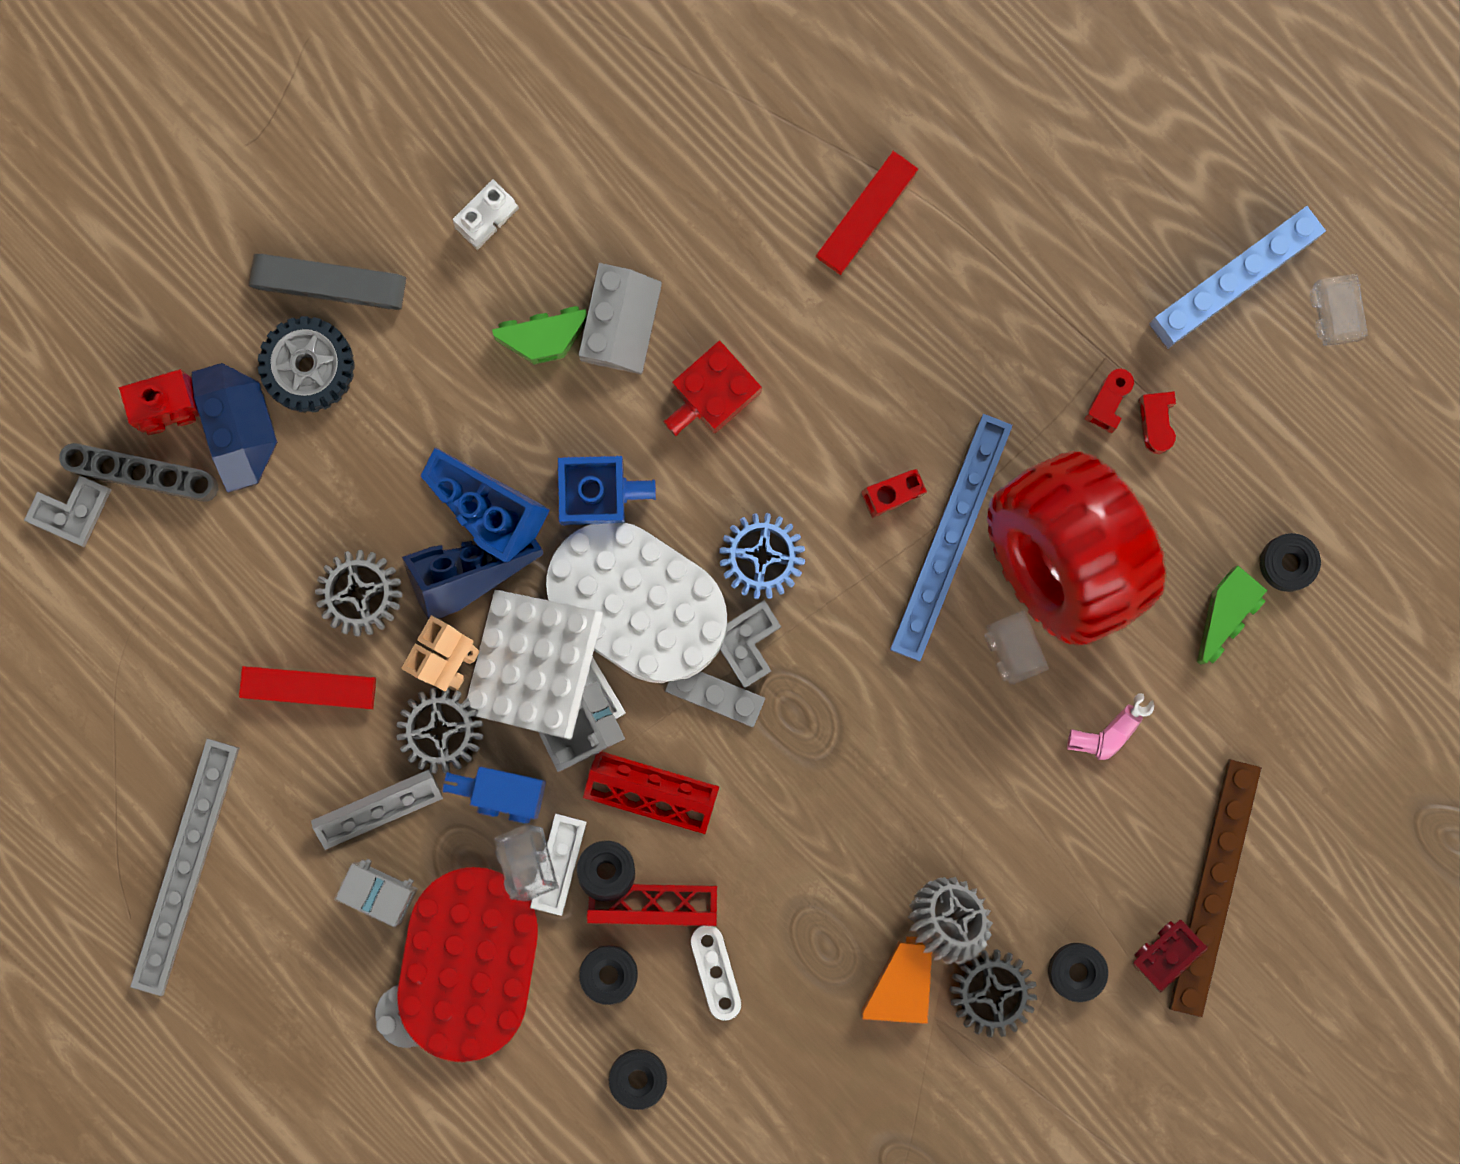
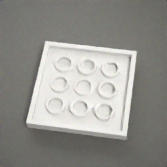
(533, 663)

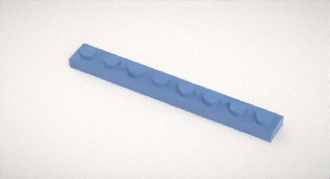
(951, 537)

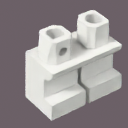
(487, 207)

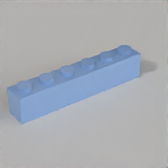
(1237, 277)

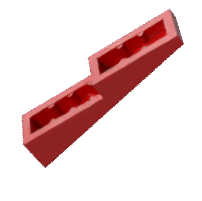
(867, 212)
(307, 687)

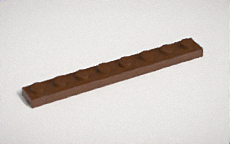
(1217, 883)

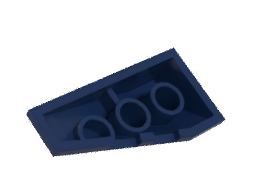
(458, 576)

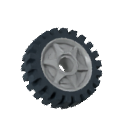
(291, 344)

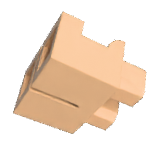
(442, 667)

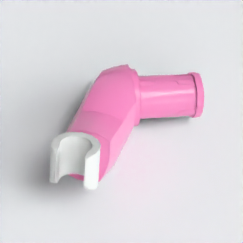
(1114, 735)

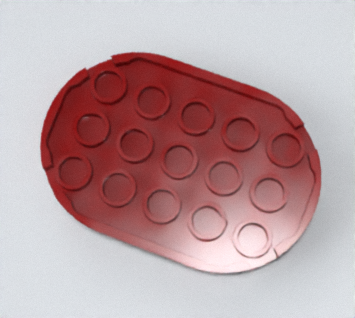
(467, 965)

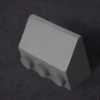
(620, 319)

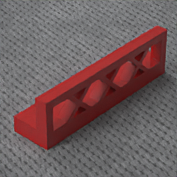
(652, 787)
(660, 916)

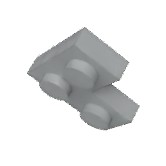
(70, 520)
(740, 643)

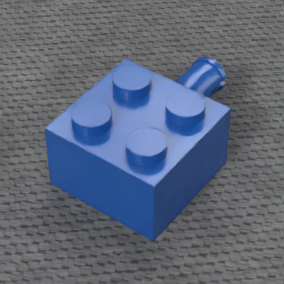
(595, 490)
(501, 792)

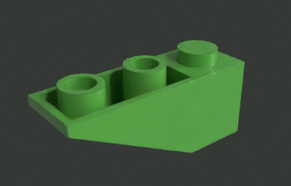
(1228, 606)

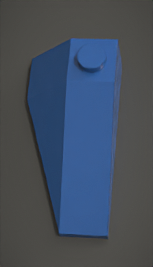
(491, 511)

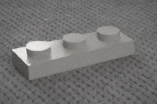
(718, 697)

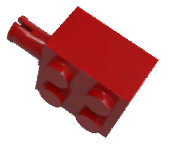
(712, 390)
(160, 402)

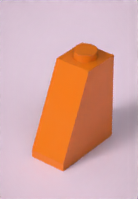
(902, 986)

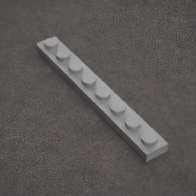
(185, 867)

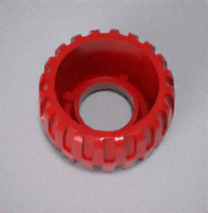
(1076, 547)

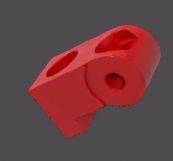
(1112, 391)
(1155, 421)
(893, 492)

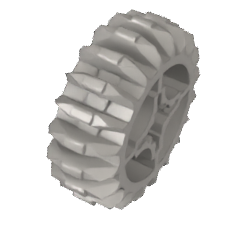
(373, 589)
(437, 715)
(950, 920)

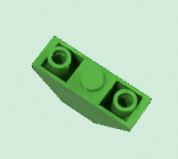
(543, 336)

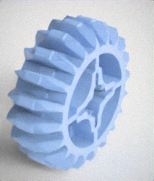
(778, 558)

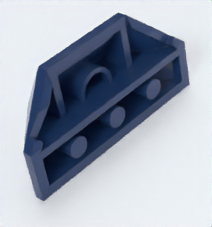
(234, 424)

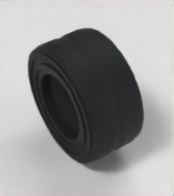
(1308, 559)
(606, 889)
(1096, 972)
(608, 993)
(619, 1079)

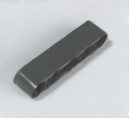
(327, 281)
(123, 472)

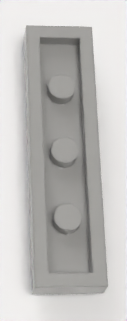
(377, 809)

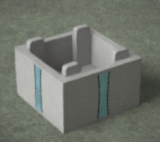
(593, 731)
(376, 893)

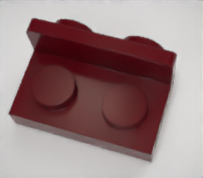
(1169, 955)

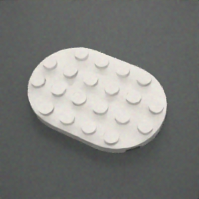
(657, 606)

